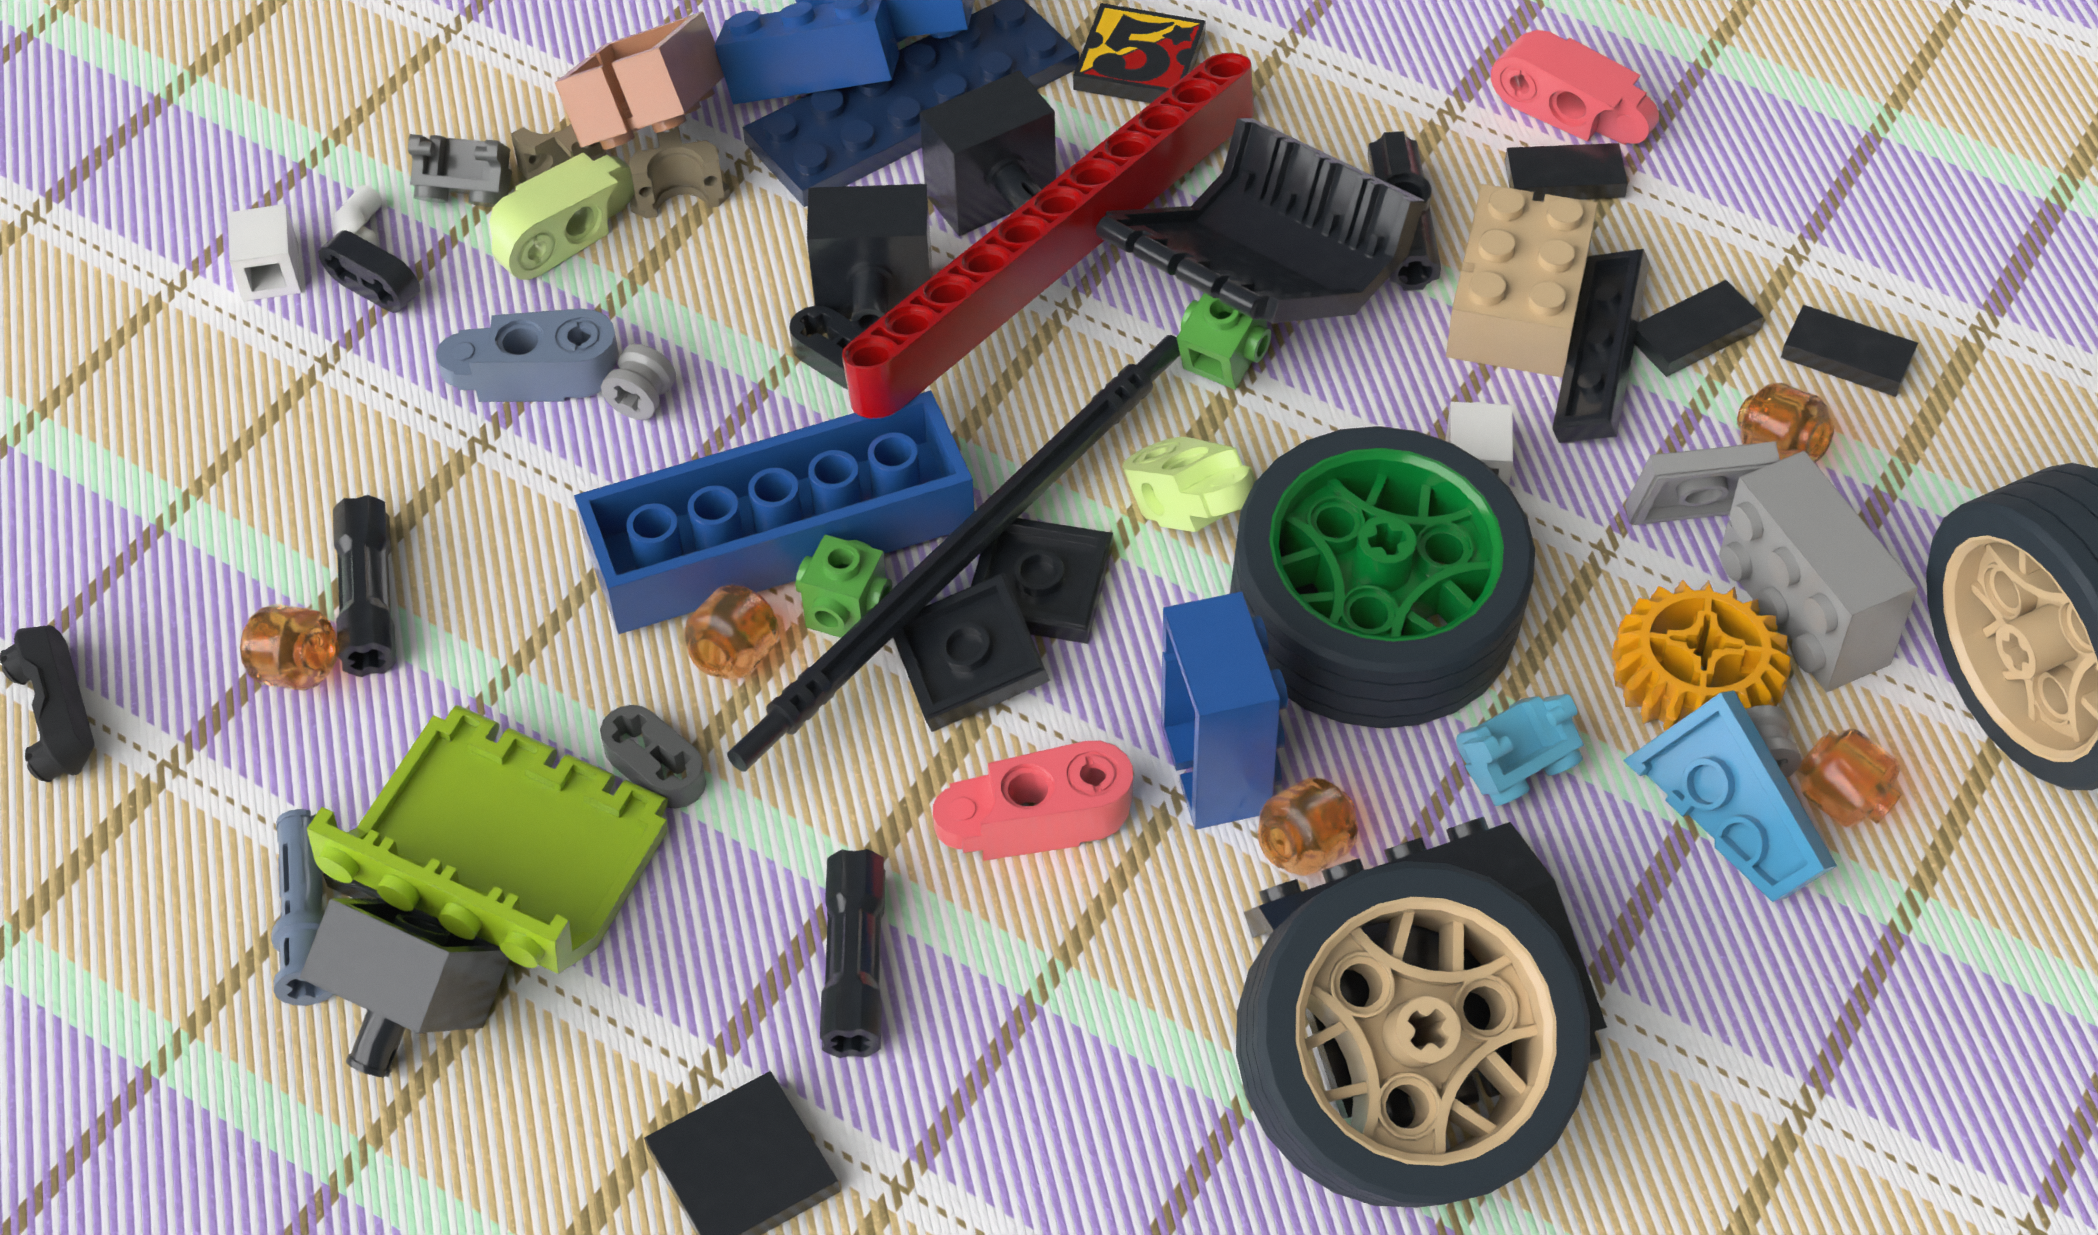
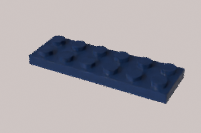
(858, 129)

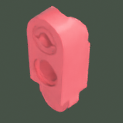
(1573, 88)
(1078, 794)

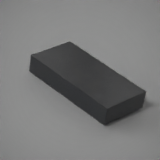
(1568, 171)
(1697, 327)
(1849, 350)

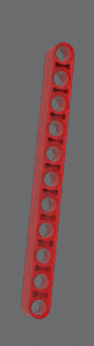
(1044, 238)

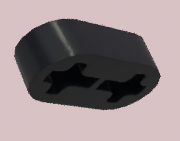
(369, 271)
(818, 351)

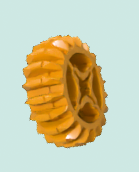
(1660, 643)

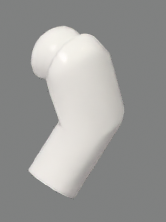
(357, 212)

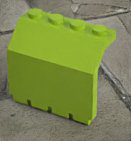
(500, 841)

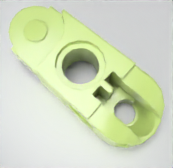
(558, 213)
(1188, 482)

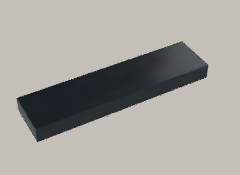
(1601, 346)

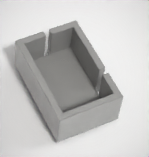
(1816, 571)

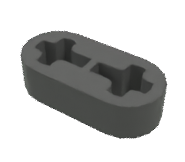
(661, 747)

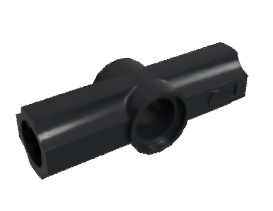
(1398, 162)

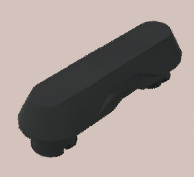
(58, 707)

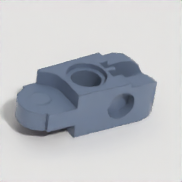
(532, 356)

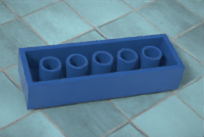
(765, 506)

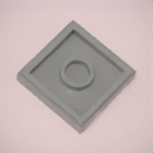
(1694, 482)

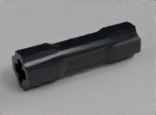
(364, 615)
(852, 974)

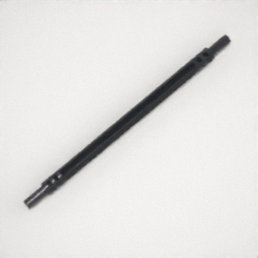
(854, 649)

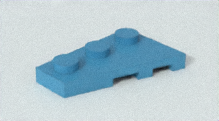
(1734, 789)

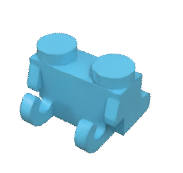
(1520, 743)

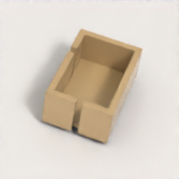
(1521, 280)

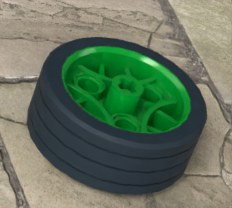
(1397, 510)

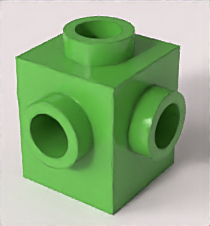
(1220, 341)
(841, 584)

